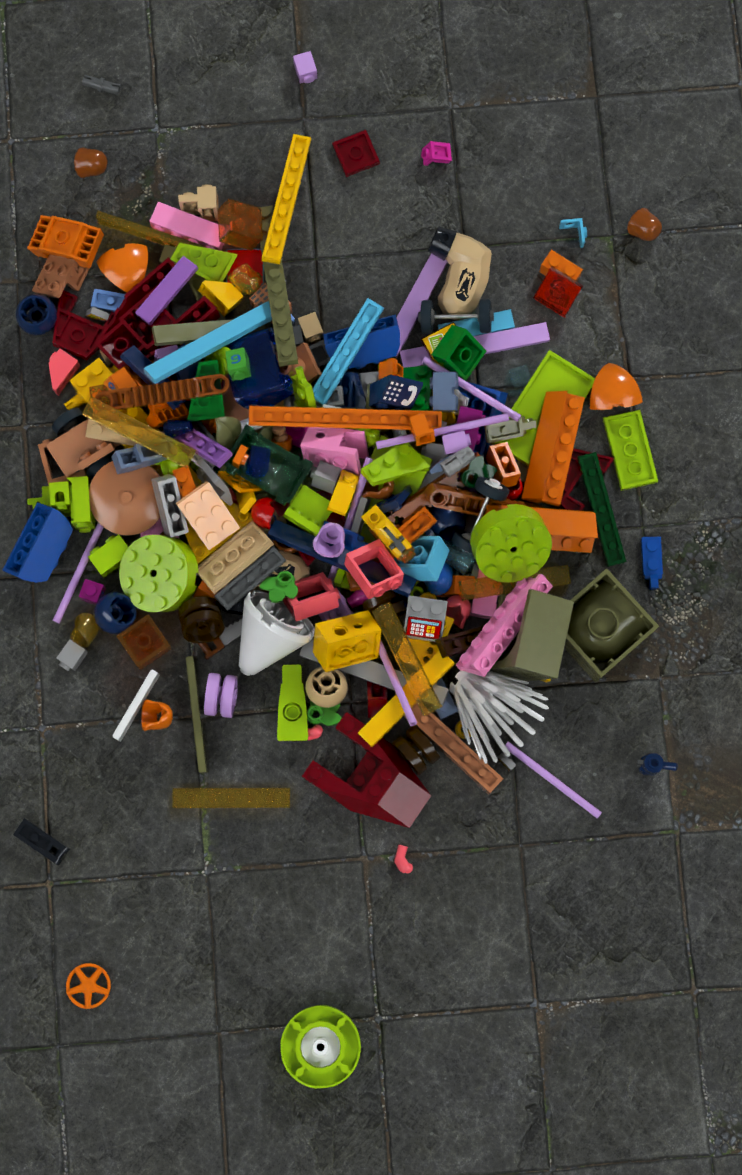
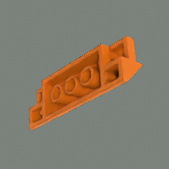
(553, 448)
(568, 528)

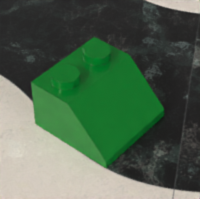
(458, 352)

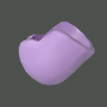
(332, 534)

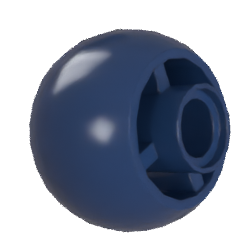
(31, 303)
(447, 522)
(115, 608)

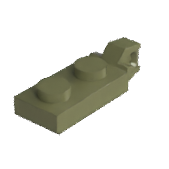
(508, 429)

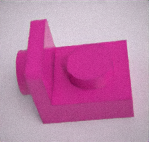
(436, 152)

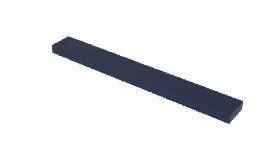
(303, 542)

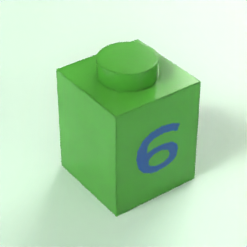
(238, 364)

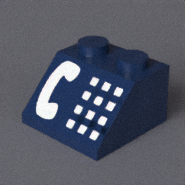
(394, 393)

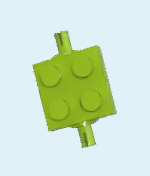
(302, 390)

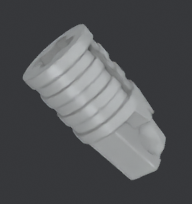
(457, 461)

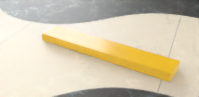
(393, 711)

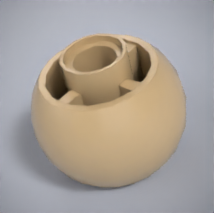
(323, 699)

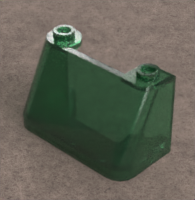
(285, 471)

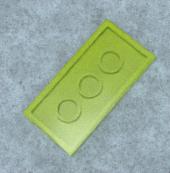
(630, 450)

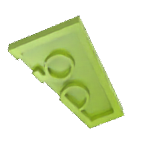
(212, 263)
(393, 464)

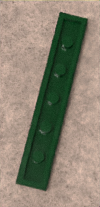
(601, 505)

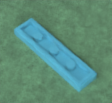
(502, 321)

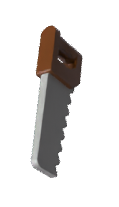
(229, 634)

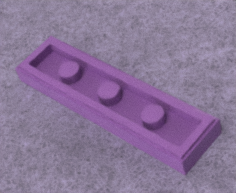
(166, 290)
(205, 447)

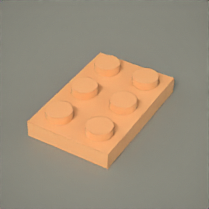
(207, 515)

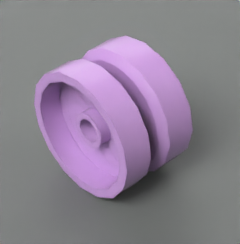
(220, 695)

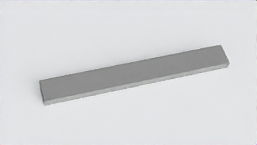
(372, 672)

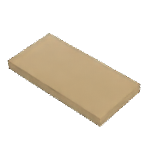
(234, 556)

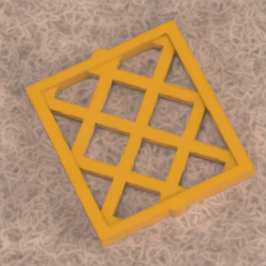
(237, 486)

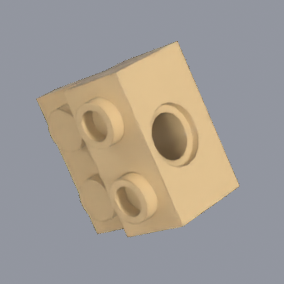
(203, 203)

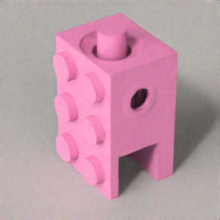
(336, 447)

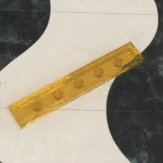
(140, 230)
(138, 432)
(487, 587)
(407, 659)
(231, 797)

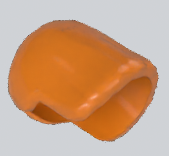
(149, 715)

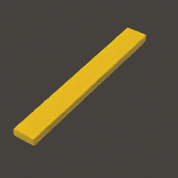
(286, 199)

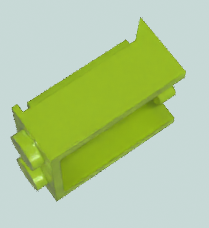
(80, 504)

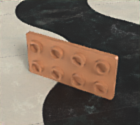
(57, 274)
(76, 452)

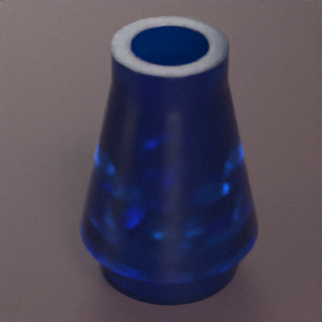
(177, 427)

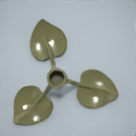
(228, 429)

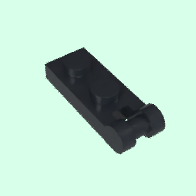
(40, 841)

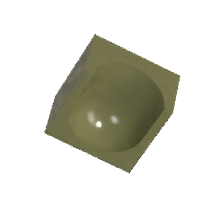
(605, 625)
(540, 641)

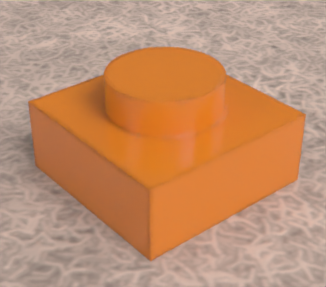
(240, 457)

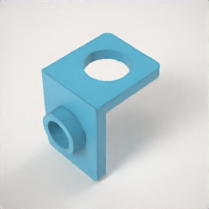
(577, 223)

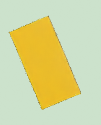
(245, 500)

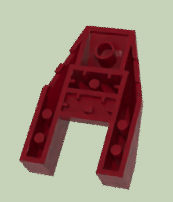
(129, 329)
(380, 784)

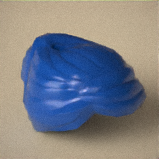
(444, 581)

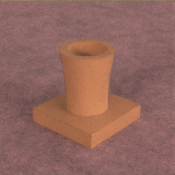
(305, 360)

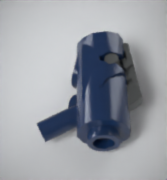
(653, 763)

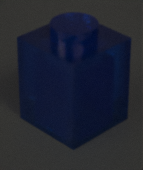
(258, 461)

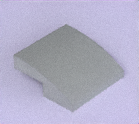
(215, 481)

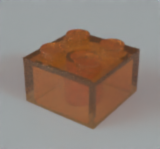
(240, 224)
(144, 642)

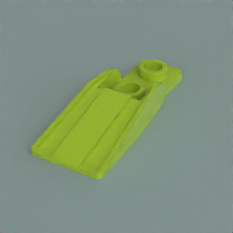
(292, 706)

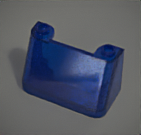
(267, 384)

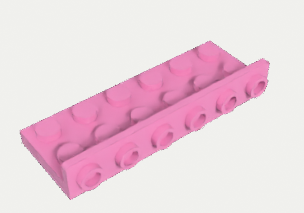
(501, 628)

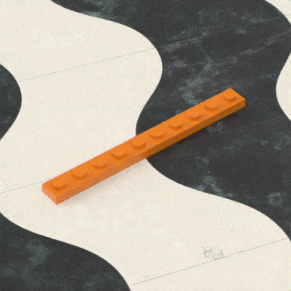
(338, 417)

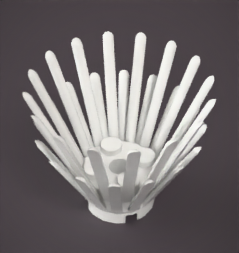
(480, 693)

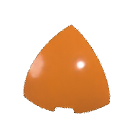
(125, 265)
(614, 388)

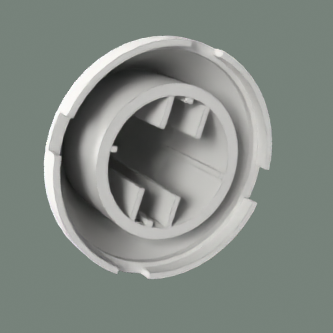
(269, 633)

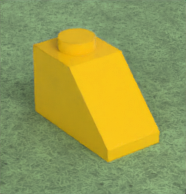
(221, 295)
(343, 492)

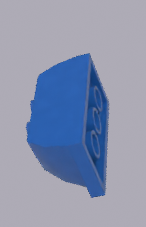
(380, 344)
(39, 545)

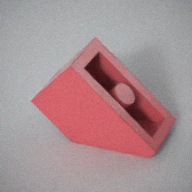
(62, 369)

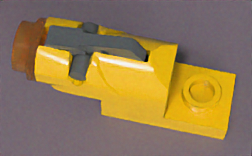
(389, 534)

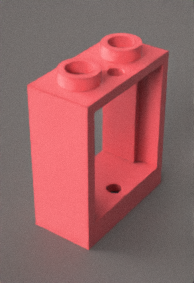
(366, 553)
(315, 604)

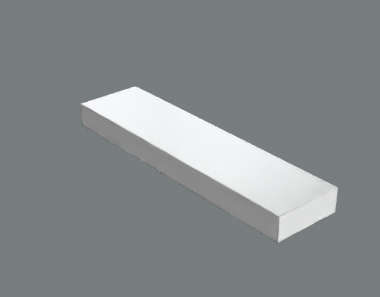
(135, 705)

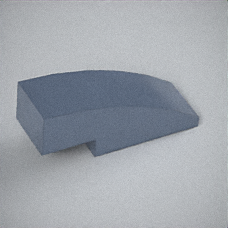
(135, 458)

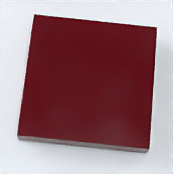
(356, 153)

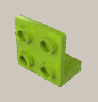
(308, 510)

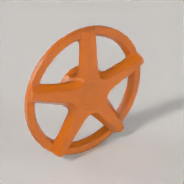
(88, 986)

